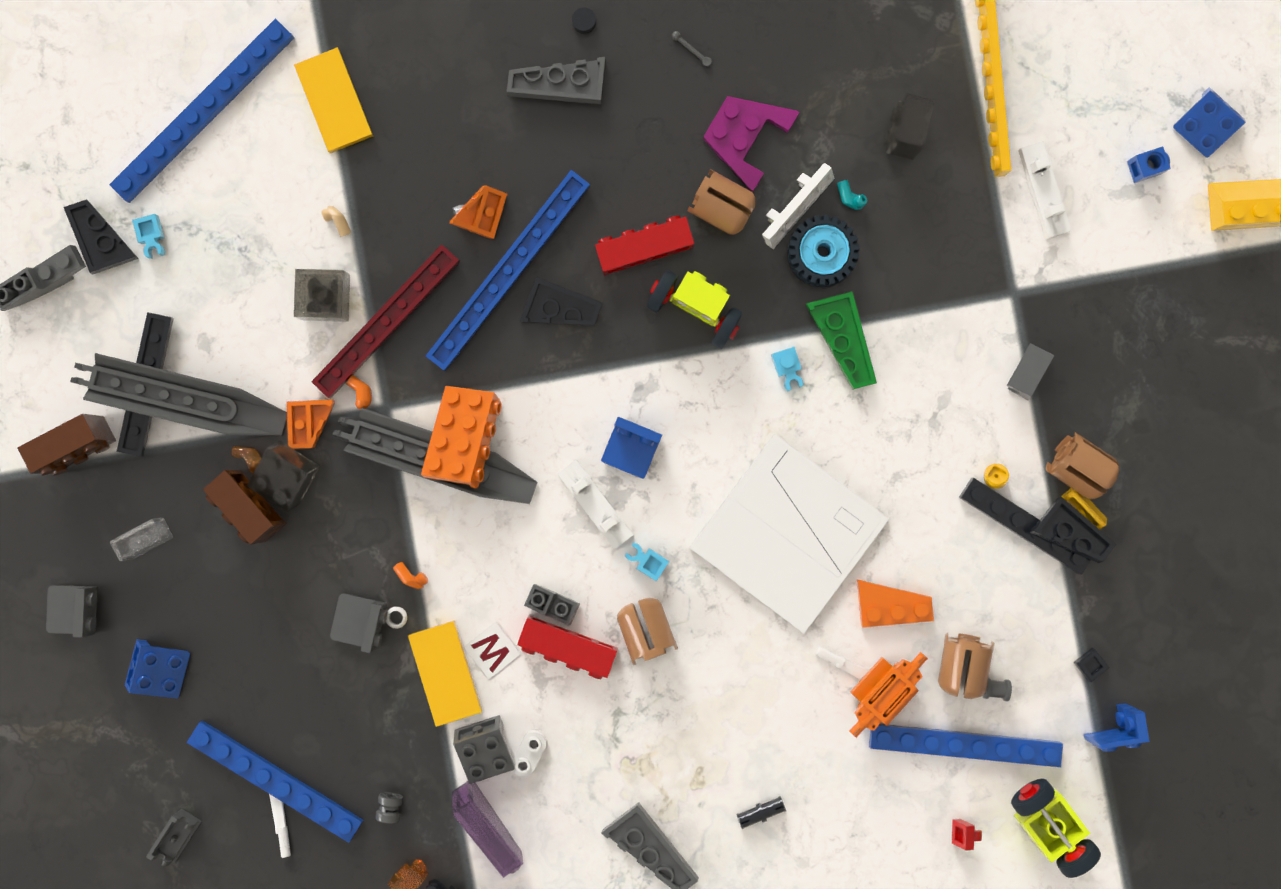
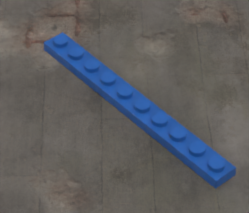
(202, 110)
(508, 270)

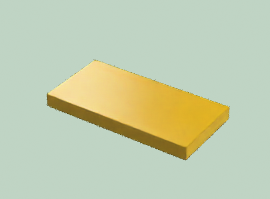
(333, 100)
(445, 673)

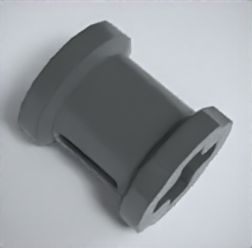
(998, 689)

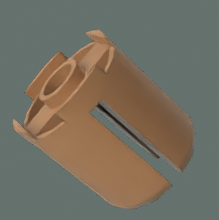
(723, 203)
(1084, 467)
(635, 635)
(977, 667)

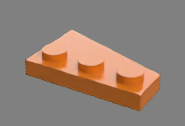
(891, 606)

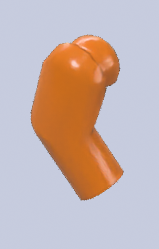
(363, 392)
(409, 579)

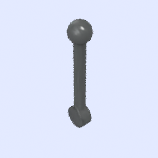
(706, 61)

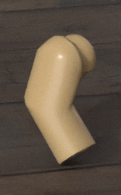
(341, 224)

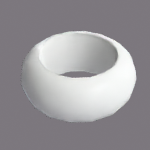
(404, 615)

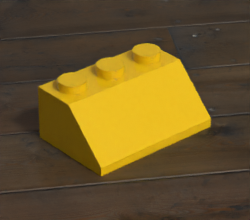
(1245, 204)

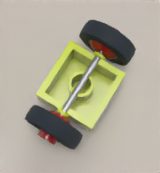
(698, 299)
(1055, 828)

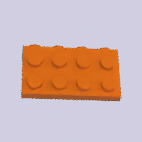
(462, 436)

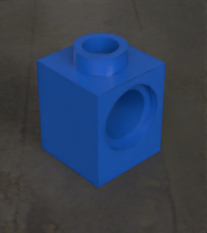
(1139, 164)

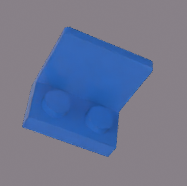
(1209, 123)
(631, 447)
(156, 670)
(1130, 734)

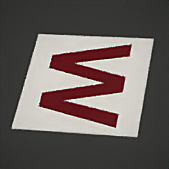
(492, 650)

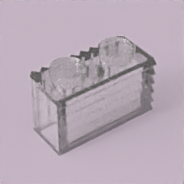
(141, 539)

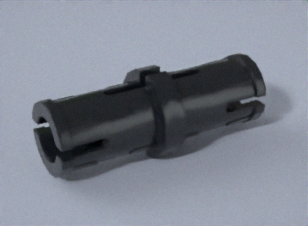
(761, 812)

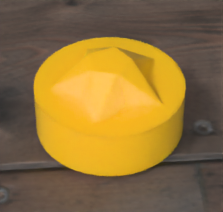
(996, 476)

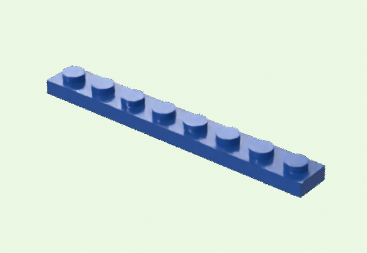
(966, 745)
(275, 781)

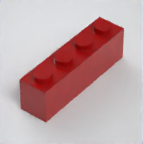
(644, 245)
(567, 646)

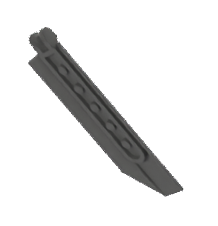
(179, 398)
(405, 449)

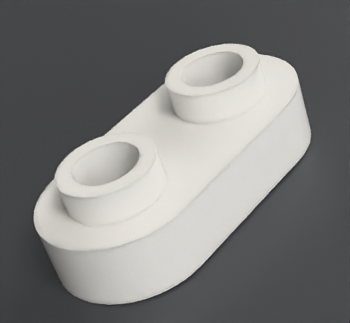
(529, 754)

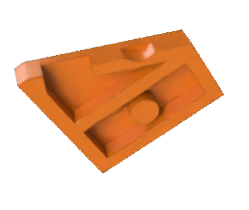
(481, 212)
(307, 422)

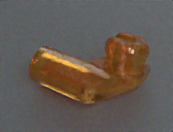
(250, 456)

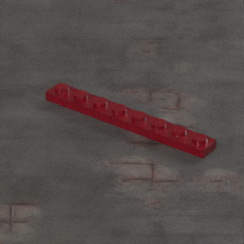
(385, 321)

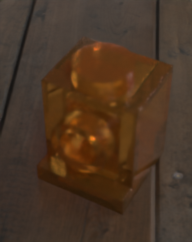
(409, 876)

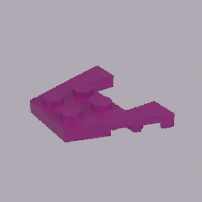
(736, 130)

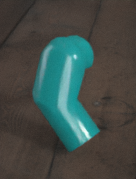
(851, 199)

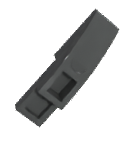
(41, 279)

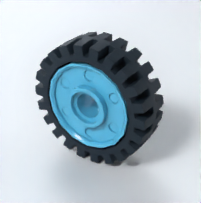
(830, 234)

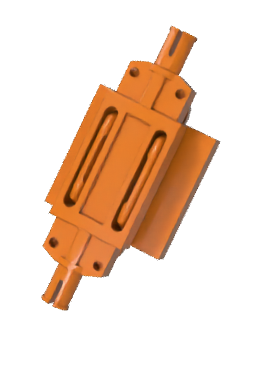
(885, 692)

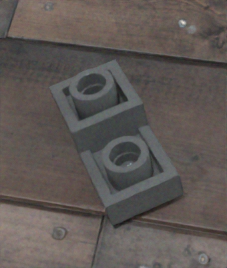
(552, 604)

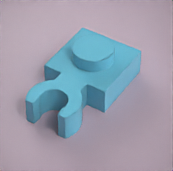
(148, 232)
(787, 363)
(650, 563)

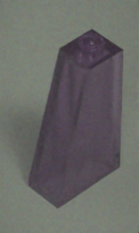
(486, 828)

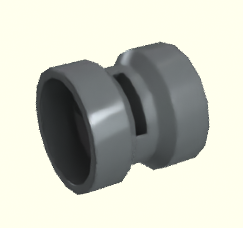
(389, 807)

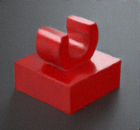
(964, 834)

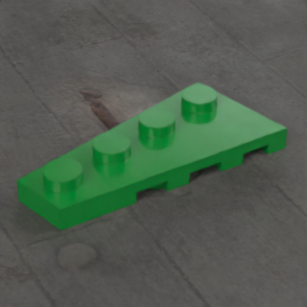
(843, 333)

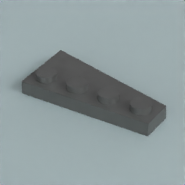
(569, 82)
(648, 844)

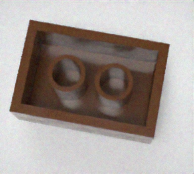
(67, 445)
(243, 507)

